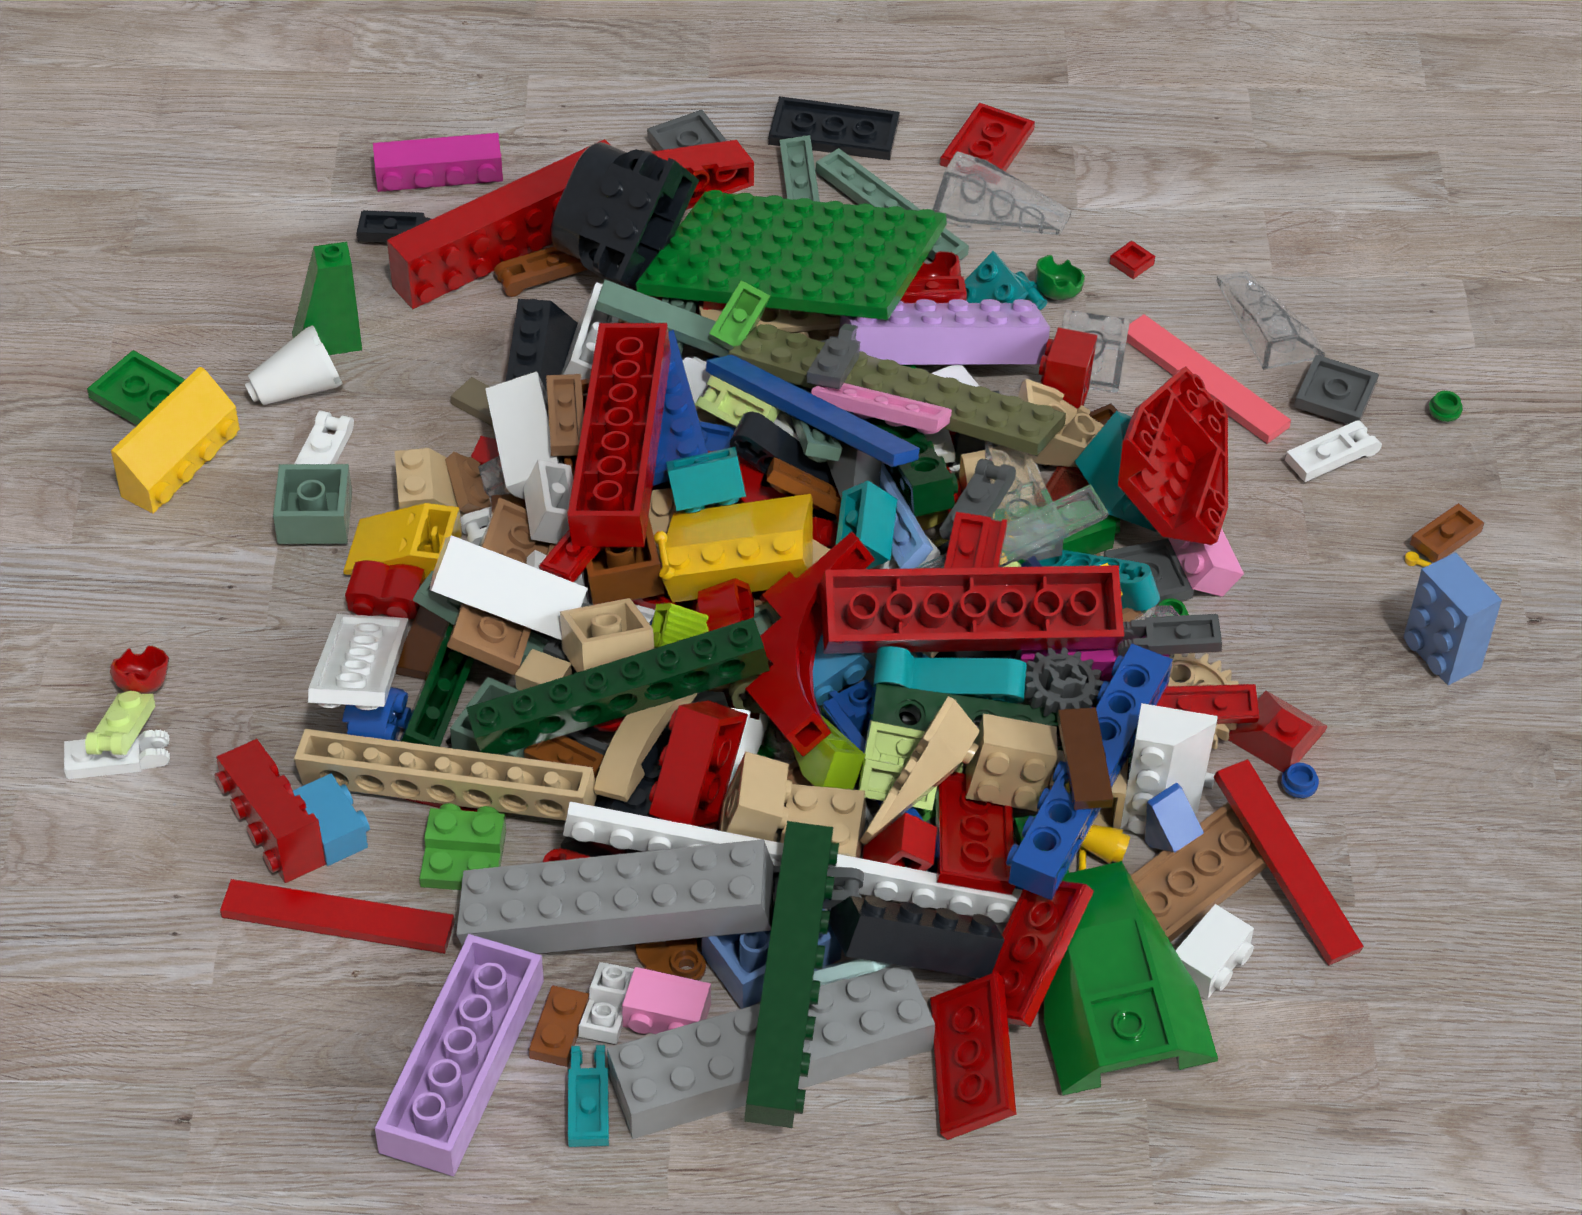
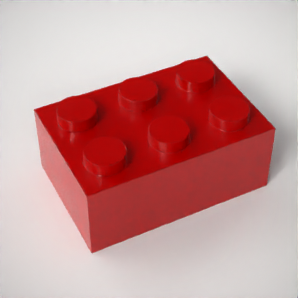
(697, 763)

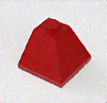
(1280, 734)

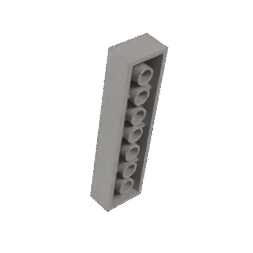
(621, 898)
(709, 1062)

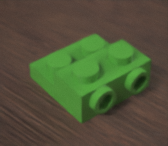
(460, 842)

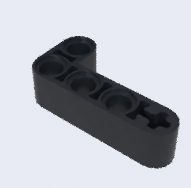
(761, 440)

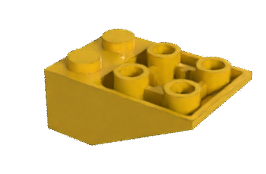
(405, 536)

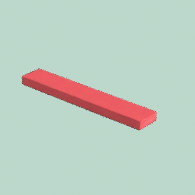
(1238, 400)

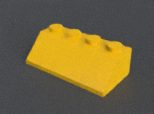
(174, 441)

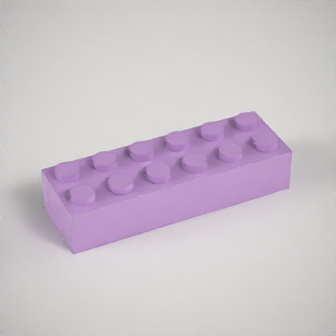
(955, 333)
(460, 1055)

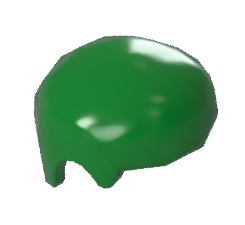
(1058, 280)

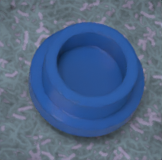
(1300, 780)

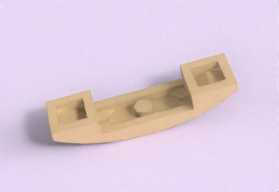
(633, 740)

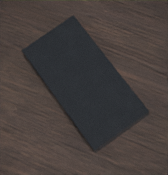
(834, 126)

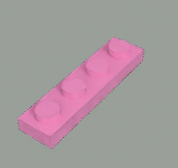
(885, 406)

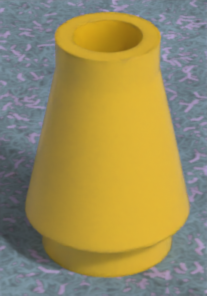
(1106, 843)

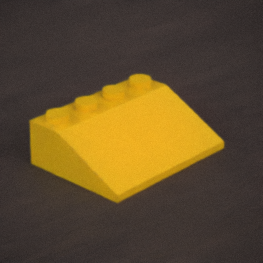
(739, 541)

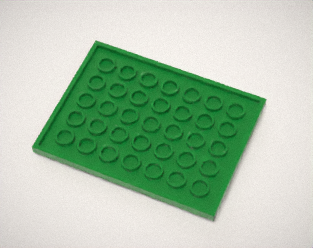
(797, 252)

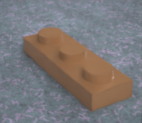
(564, 413)

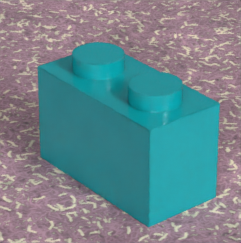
(706, 480)
(871, 517)

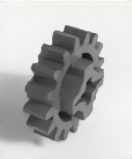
(1061, 682)

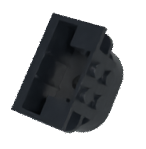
(620, 210)

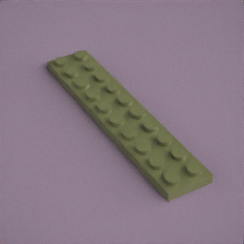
(974, 409)

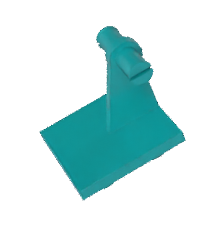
(997, 282)

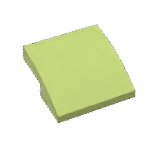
(886, 754)

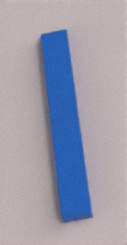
(813, 410)

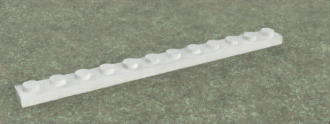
(880, 879)

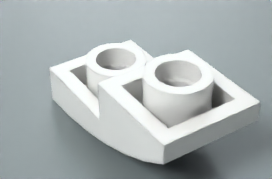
(603, 1012)

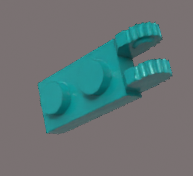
(588, 1100)

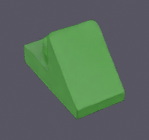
(739, 316)

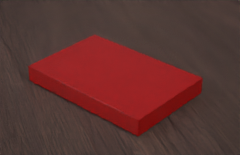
(990, 136)

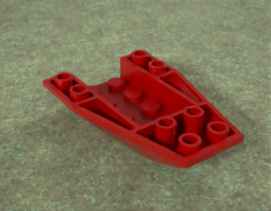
(1178, 460)

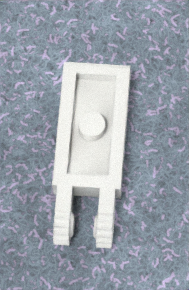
(82, 765)

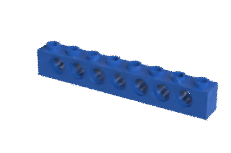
(1136, 679)

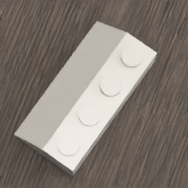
(1167, 750)

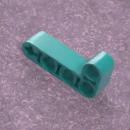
(1136, 578)
(971, 677)

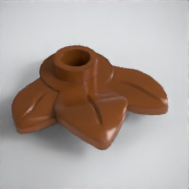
(671, 956)

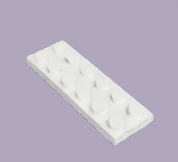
(358, 661)

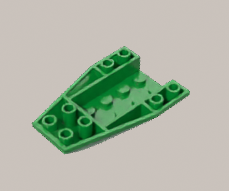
(1121, 990)

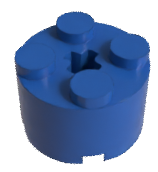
(381, 722)

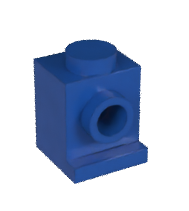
(856, 703)

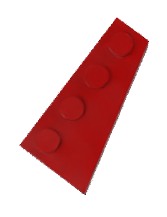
(716, 165)
(272, 811)

